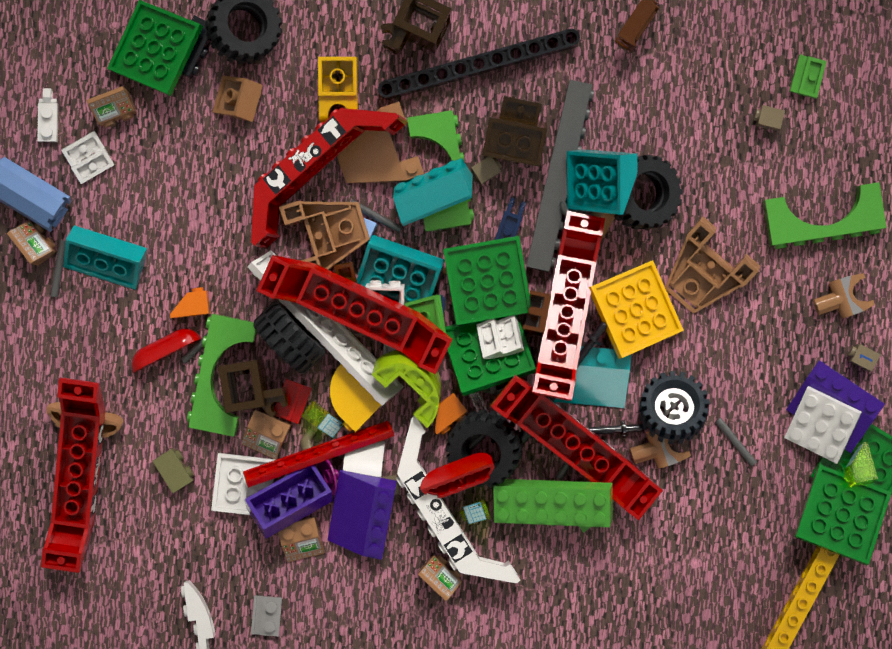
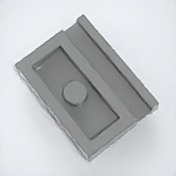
(266, 615)

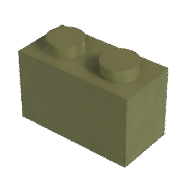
(174, 470)

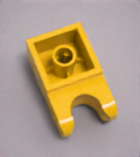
(335, 92)

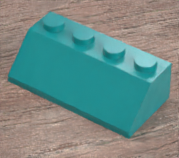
(433, 191)
(104, 257)

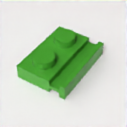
(807, 76)

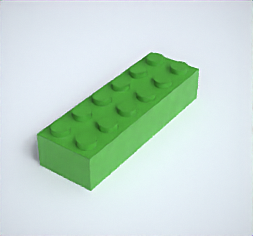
(553, 503)

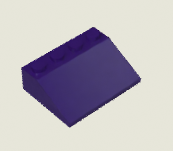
(840, 388)
(362, 513)

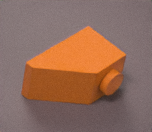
(193, 304)

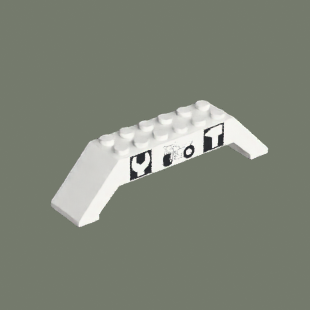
(440, 519)

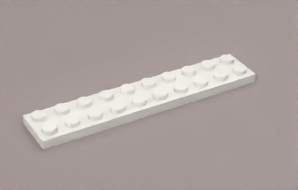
(337, 341)

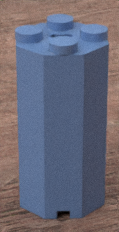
(31, 195)

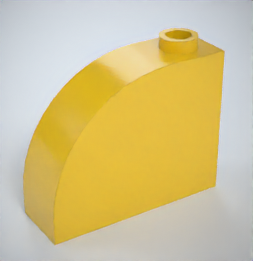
(351, 400)

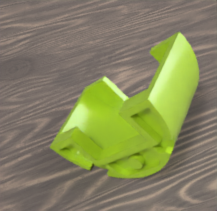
(425, 383)

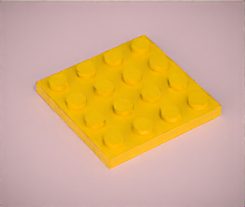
(635, 309)

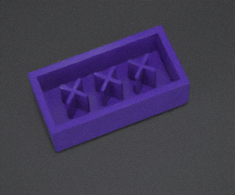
(288, 500)

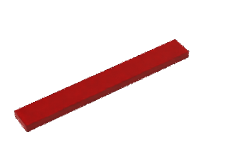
(318, 453)

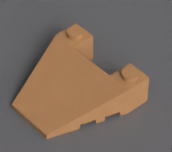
(374, 157)
(332, 227)
(703, 274)

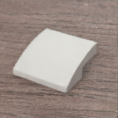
(92, 164)
(500, 337)
(366, 460)

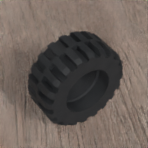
(233, 47)
(666, 199)
(289, 337)
(498, 429)

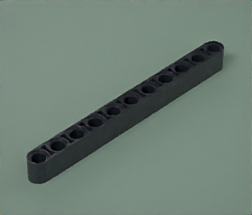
(486, 58)

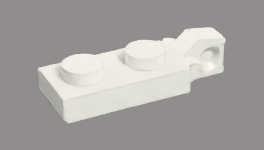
(47, 117)

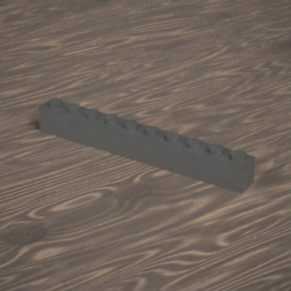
(555, 189)

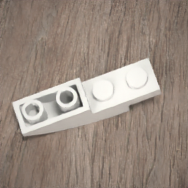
(198, 610)

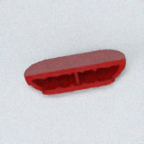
(163, 348)
(458, 475)

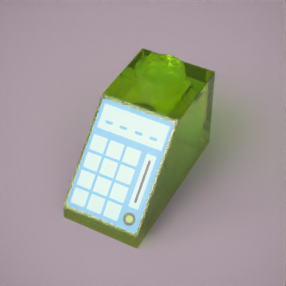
(322, 419)
(861, 467)
(475, 511)

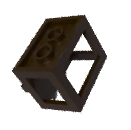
(403, 31)
(516, 132)
(263, 397)

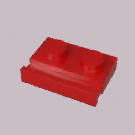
(297, 400)

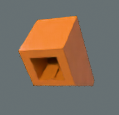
(449, 411)

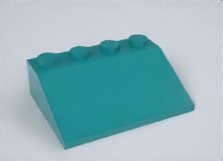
(600, 180)
(395, 262)
(601, 379)

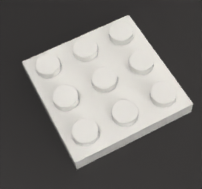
(822, 424)
(230, 483)

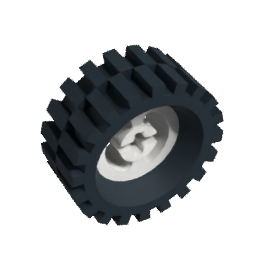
(666, 393)

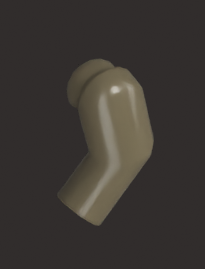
(305, 442)

